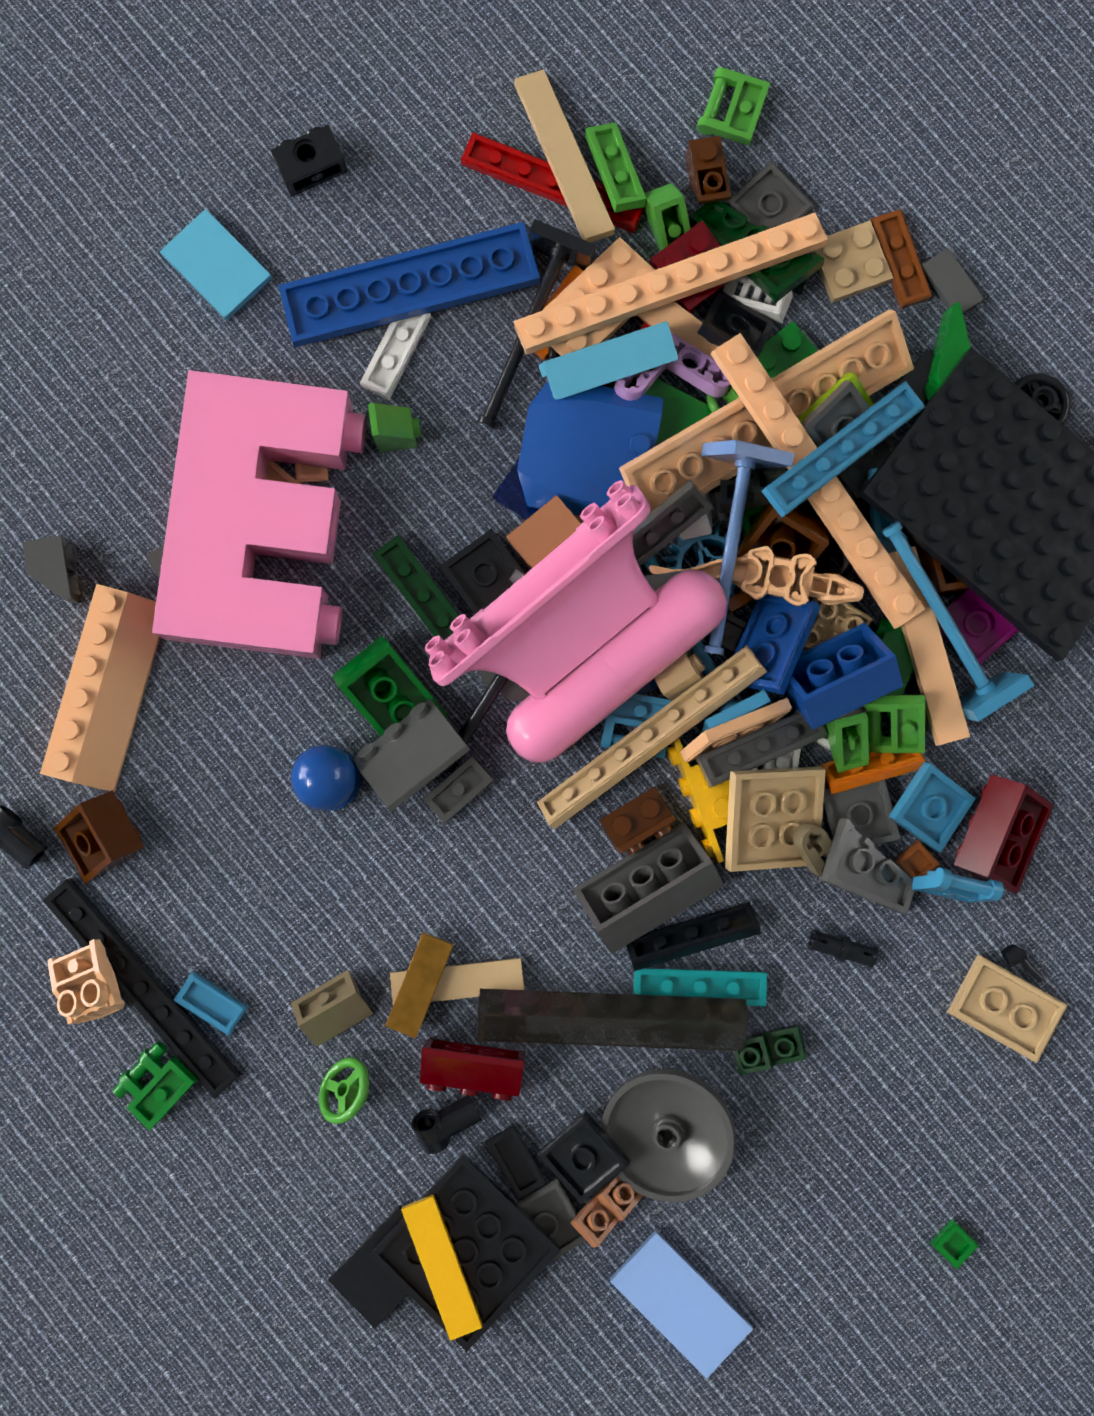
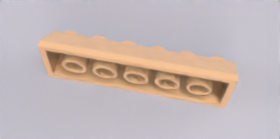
(103, 690)

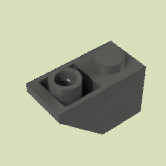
(53, 565)

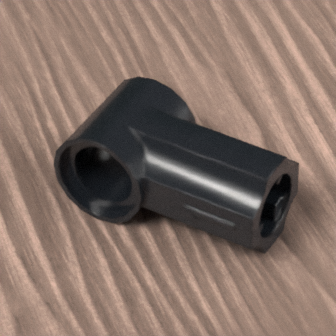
(18, 840)
(436, 1127)

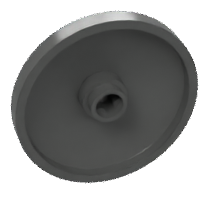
(672, 1133)

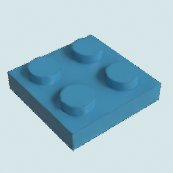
(932, 807)

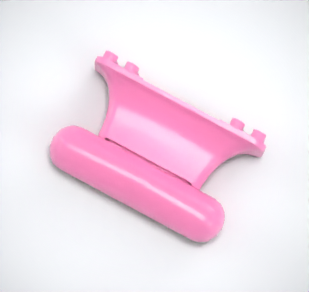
(581, 629)

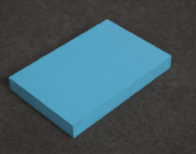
(216, 265)

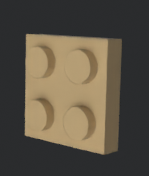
(853, 262)

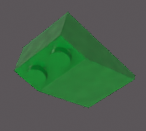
(382, 685)

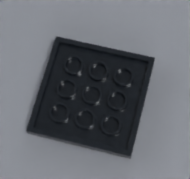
(492, 1238)

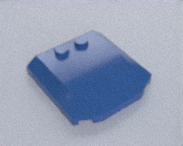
(580, 442)

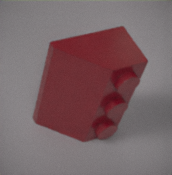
(1003, 833)
(471, 1068)

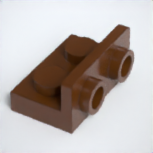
(638, 821)

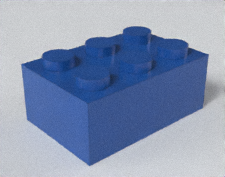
(842, 676)

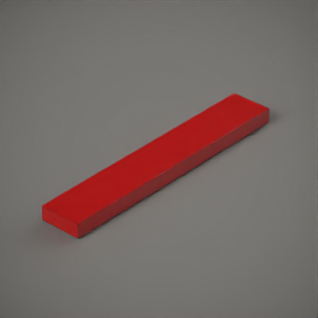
(532, 175)

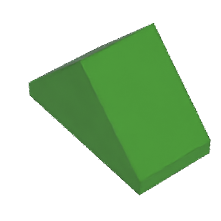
(849, 741)

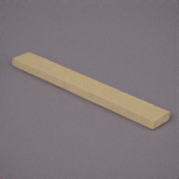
(651, 737)

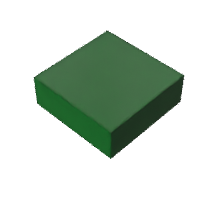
(954, 1243)

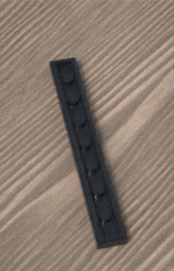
(144, 989)

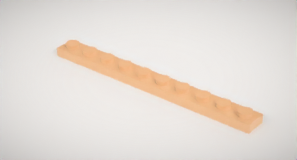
(670, 283)
(830, 501)

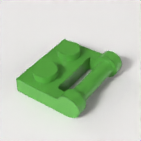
(743, 109)
(906, 724)

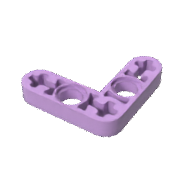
(691, 375)

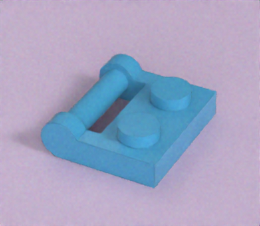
(632, 714)
(958, 887)

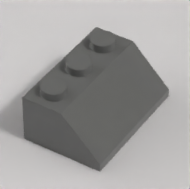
(410, 754)

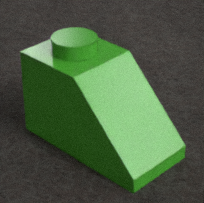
(666, 214)
(393, 427)

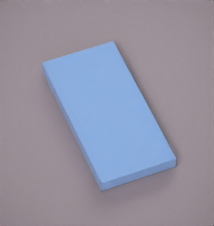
(681, 1304)

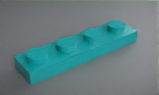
(702, 983)

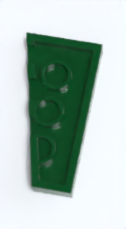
(730, 225)

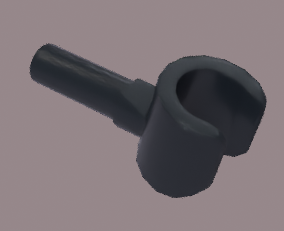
(1013, 955)

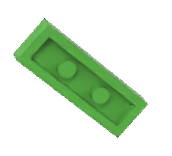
(615, 167)

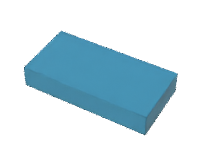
(211, 1003)

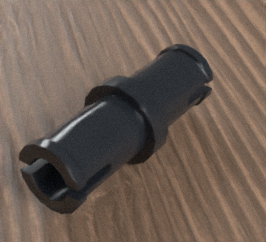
(842, 948)

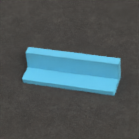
(609, 360)

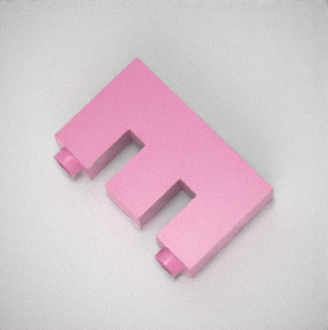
(230, 513)

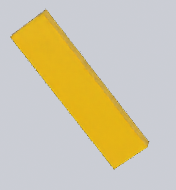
(442, 1267)

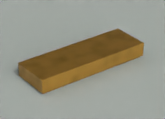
(419, 985)

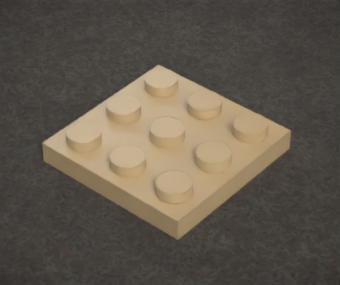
(765, 813)

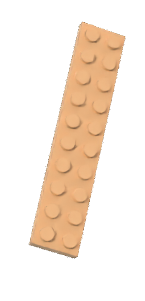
(871, 351)

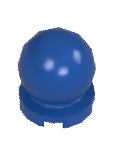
(325, 778)

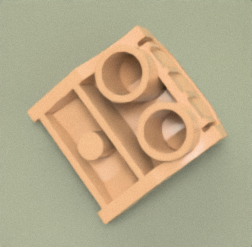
(85, 984)

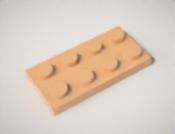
(612, 267)

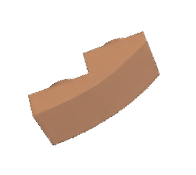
(604, 1211)

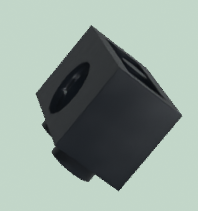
(305, 175)

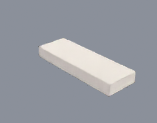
(394, 355)

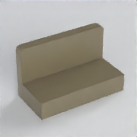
(330, 1009)

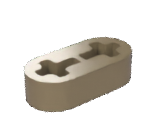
(810, 854)

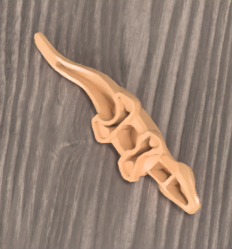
(793, 579)

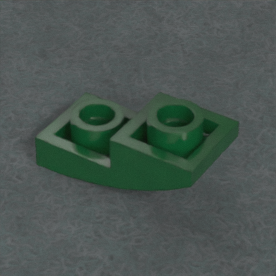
(771, 1049)

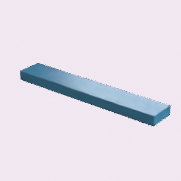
(843, 449)

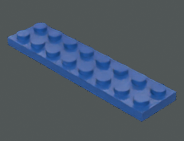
(409, 284)

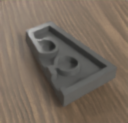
(864, 872)

